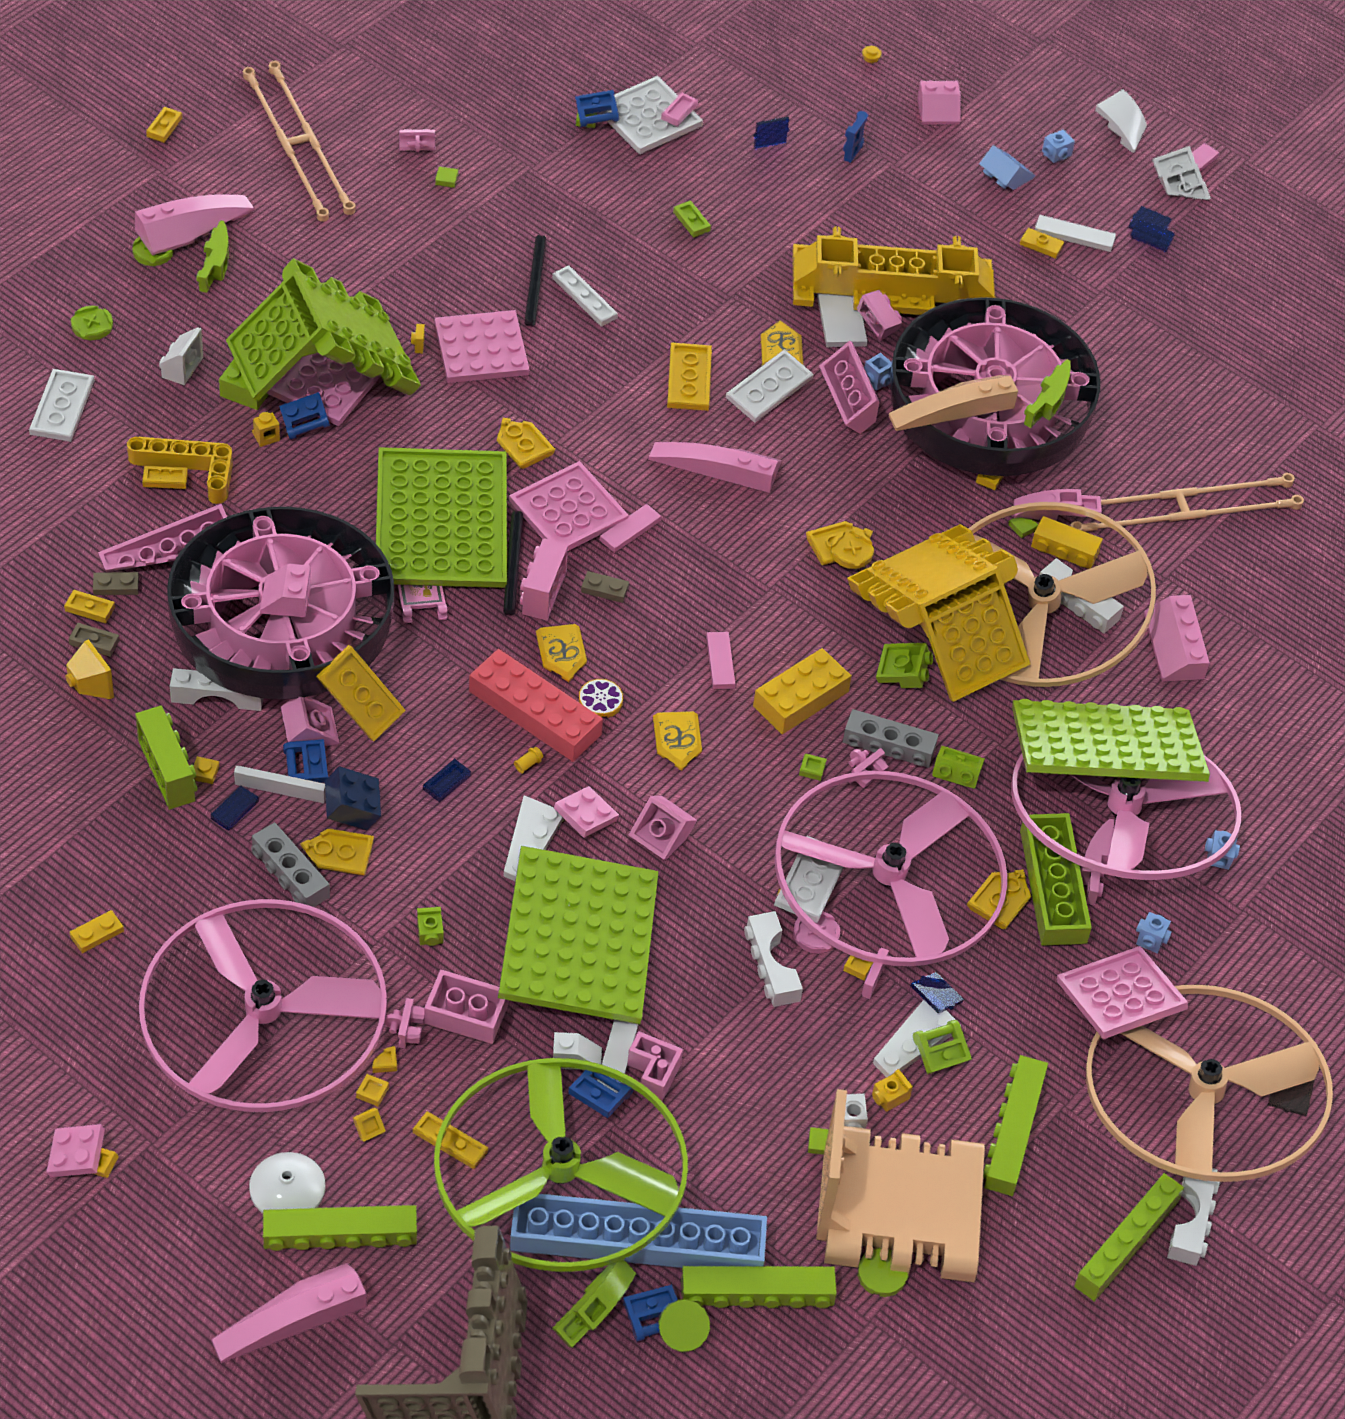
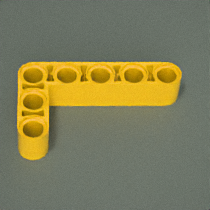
(187, 454)

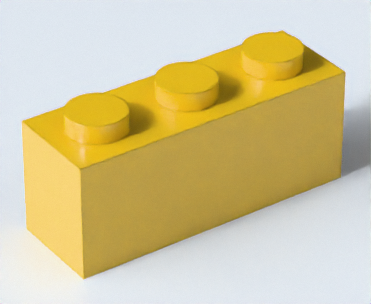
(1066, 542)

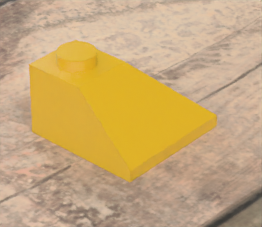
(90, 673)

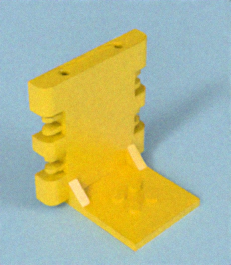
(958, 600)

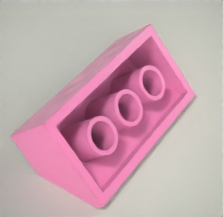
(851, 388)
(1178, 640)

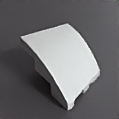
(1123, 118)
(1181, 174)

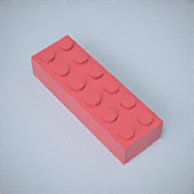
(535, 705)

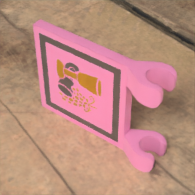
(421, 597)

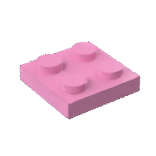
(586, 811)
(75, 1150)

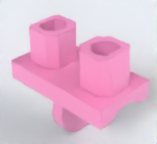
(417, 140)
(874, 762)
(406, 1033)

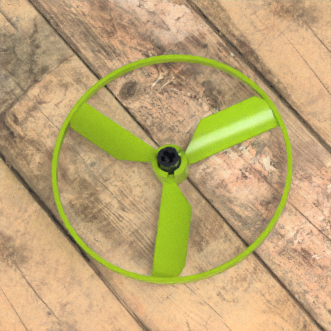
(562, 1161)

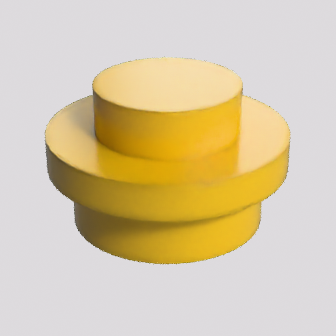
(871, 54)

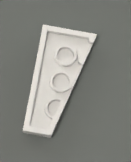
(534, 829)
(901, 1049)

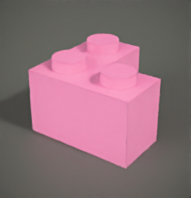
(657, 1060)

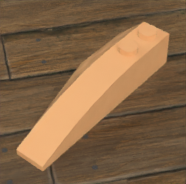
(958, 402)

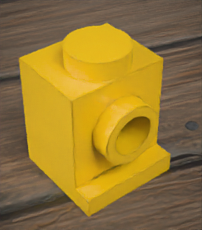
(265, 423)
(892, 1091)

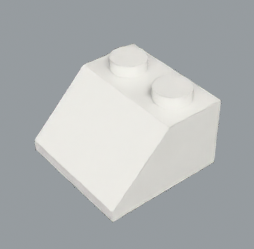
(183, 357)

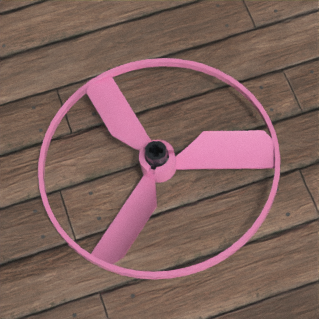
(1130, 831)
(891, 868)
(264, 1003)

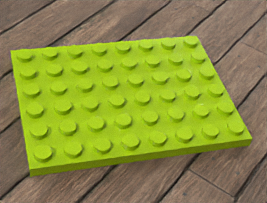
(443, 516)
(1109, 740)
(579, 935)

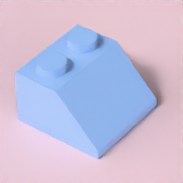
(1005, 168)

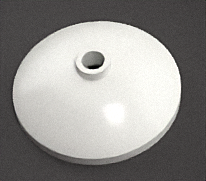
(301, 1191)

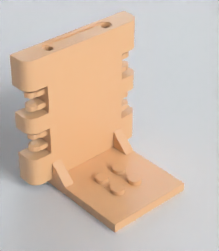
(900, 1199)

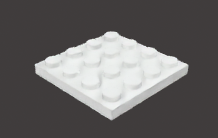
(641, 115)

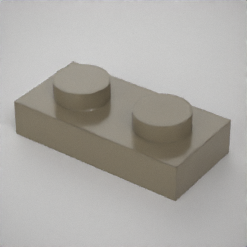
(116, 583)
(605, 586)
(102, 640)

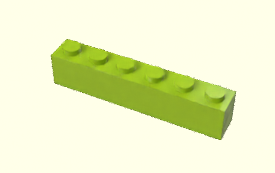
(1016, 1125)
(339, 1227)
(1129, 1237)
(759, 1286)

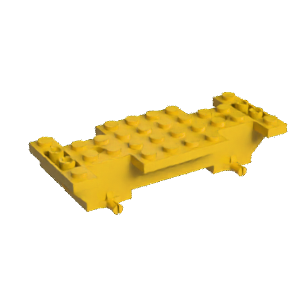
(907, 276)

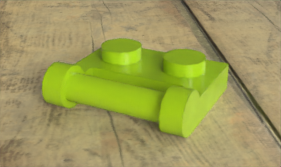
(944, 1054)

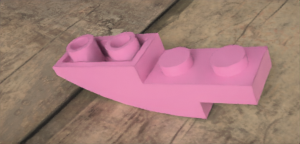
(1069, 496)
(1097, 851)

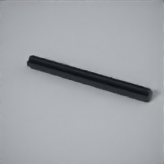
(535, 280)
(513, 563)

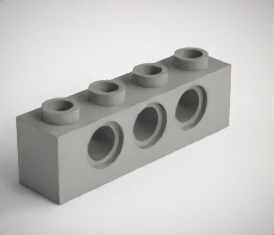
(894, 738)
(272, 840)

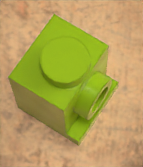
(430, 926)

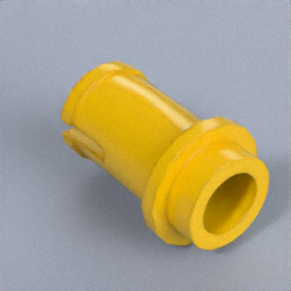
(533, 756)

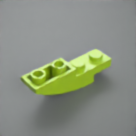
(216, 258)
(1051, 396)
(596, 1303)

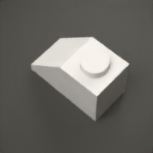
(576, 1047)

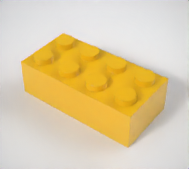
(802, 691)

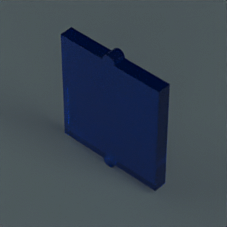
(771, 132)
(1151, 217)
(937, 992)

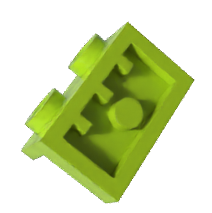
(958, 767)

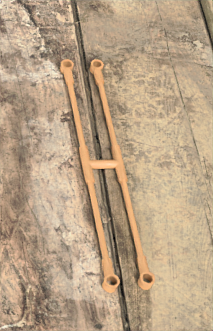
(322, 213)
(1286, 481)

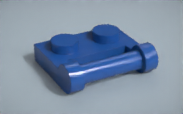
(597, 103)
(855, 136)
(301, 411)
(313, 759)
(598, 1095)
(645, 1307)

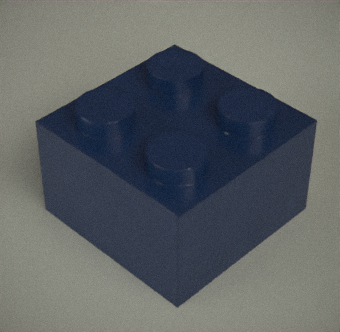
(352, 798)

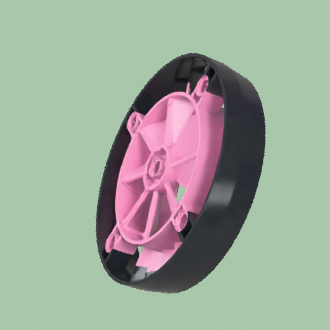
(995, 340)
(240, 556)

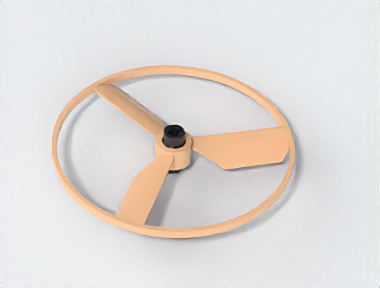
(1091, 585)
(1208, 1087)

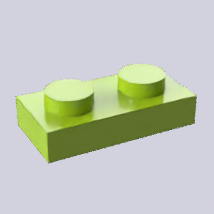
(691, 218)

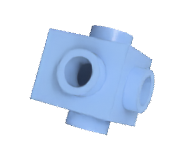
(1058, 146)
(878, 371)
(1216, 842)
(1153, 932)

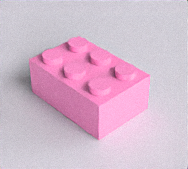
(544, 579)
(465, 1007)

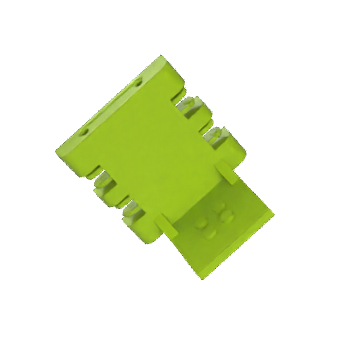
(322, 319)

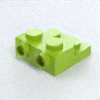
(905, 664)

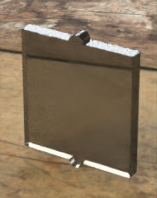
(1293, 1099)

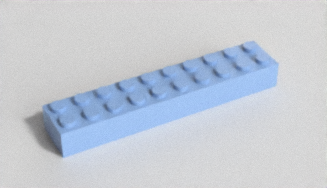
(605, 1227)

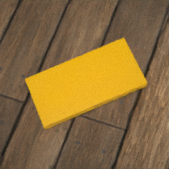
(689, 376)
(361, 693)

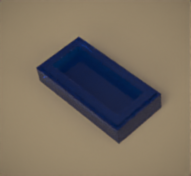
(1152, 235)
(446, 780)
(234, 807)

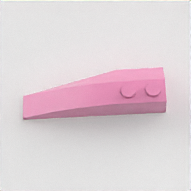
(183, 220)
(719, 462)
(160, 544)
(294, 1311)

